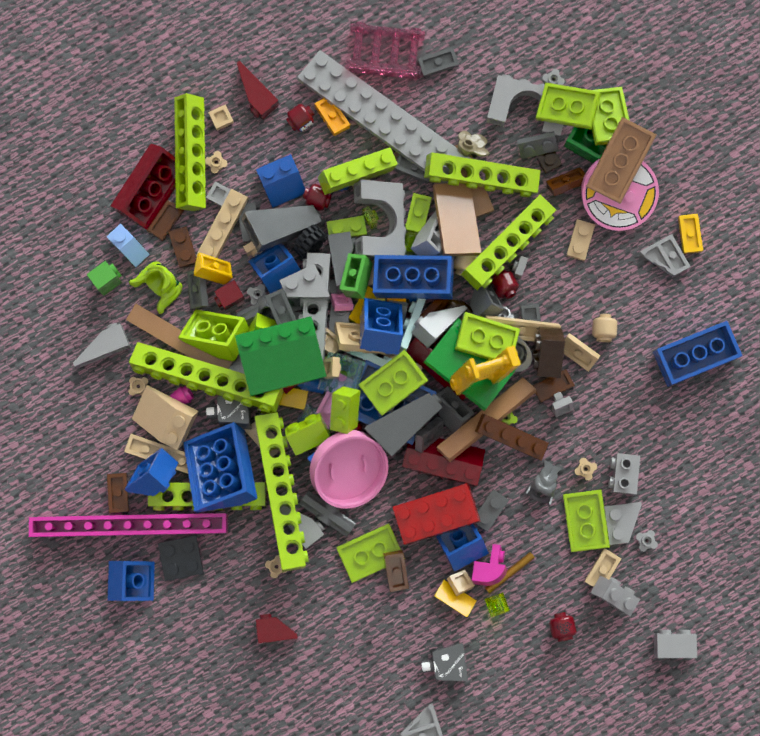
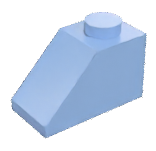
(128, 245)

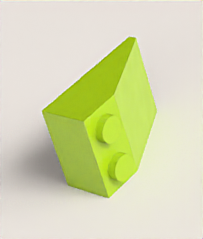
(214, 333)

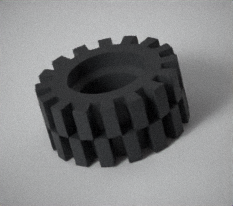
(309, 241)

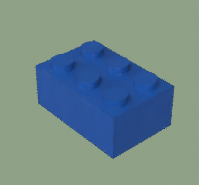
(381, 326)

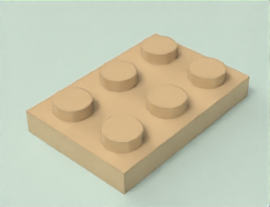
(349, 337)

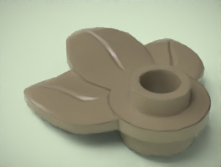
(472, 144)

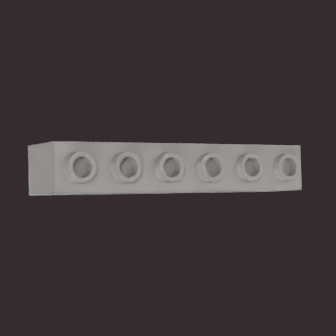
(323, 264)

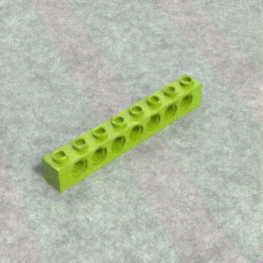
(145, 353)
(264, 424)

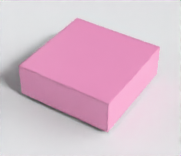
(341, 302)

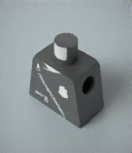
(230, 412)
(447, 663)

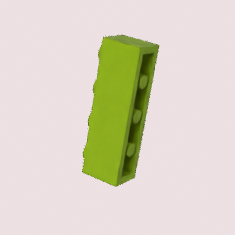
(356, 170)

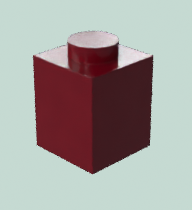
(228, 295)

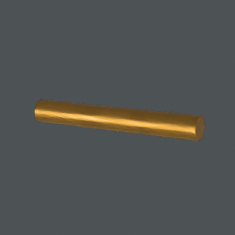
(511, 571)

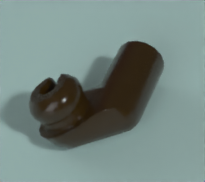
(457, 303)

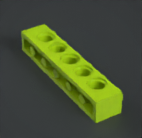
(190, 152)
(528, 177)
(541, 210)
(178, 503)

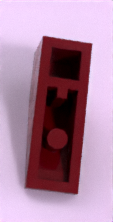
(259, 97)

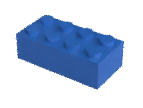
(413, 277)
(697, 353)

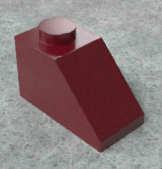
(273, 629)

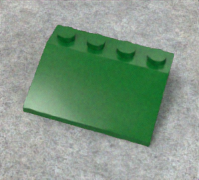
(280, 356)
(447, 361)

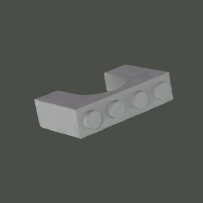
(508, 90)
(390, 199)

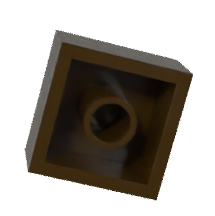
(548, 352)

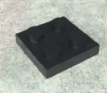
(180, 558)

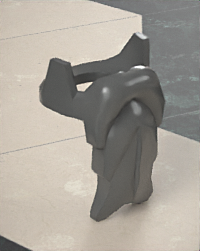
(544, 483)

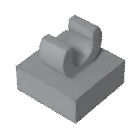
(561, 404)

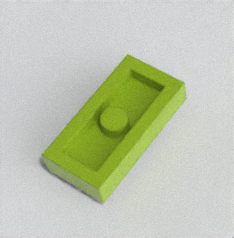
(418, 212)
(355, 225)

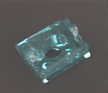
(353, 368)

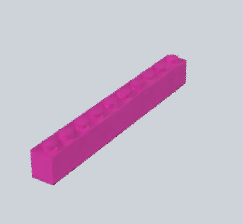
(128, 525)

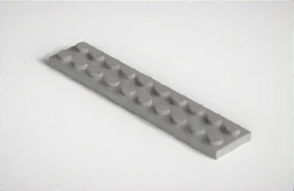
(374, 111)

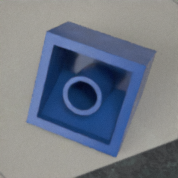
(281, 181)
(273, 266)
(153, 474)
(462, 546)
(131, 581)

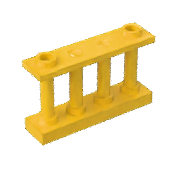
(493, 370)

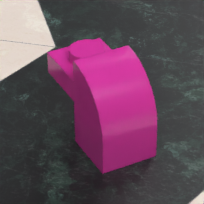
(490, 573)

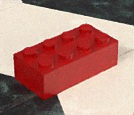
(436, 514)

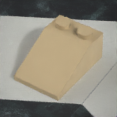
(164, 417)

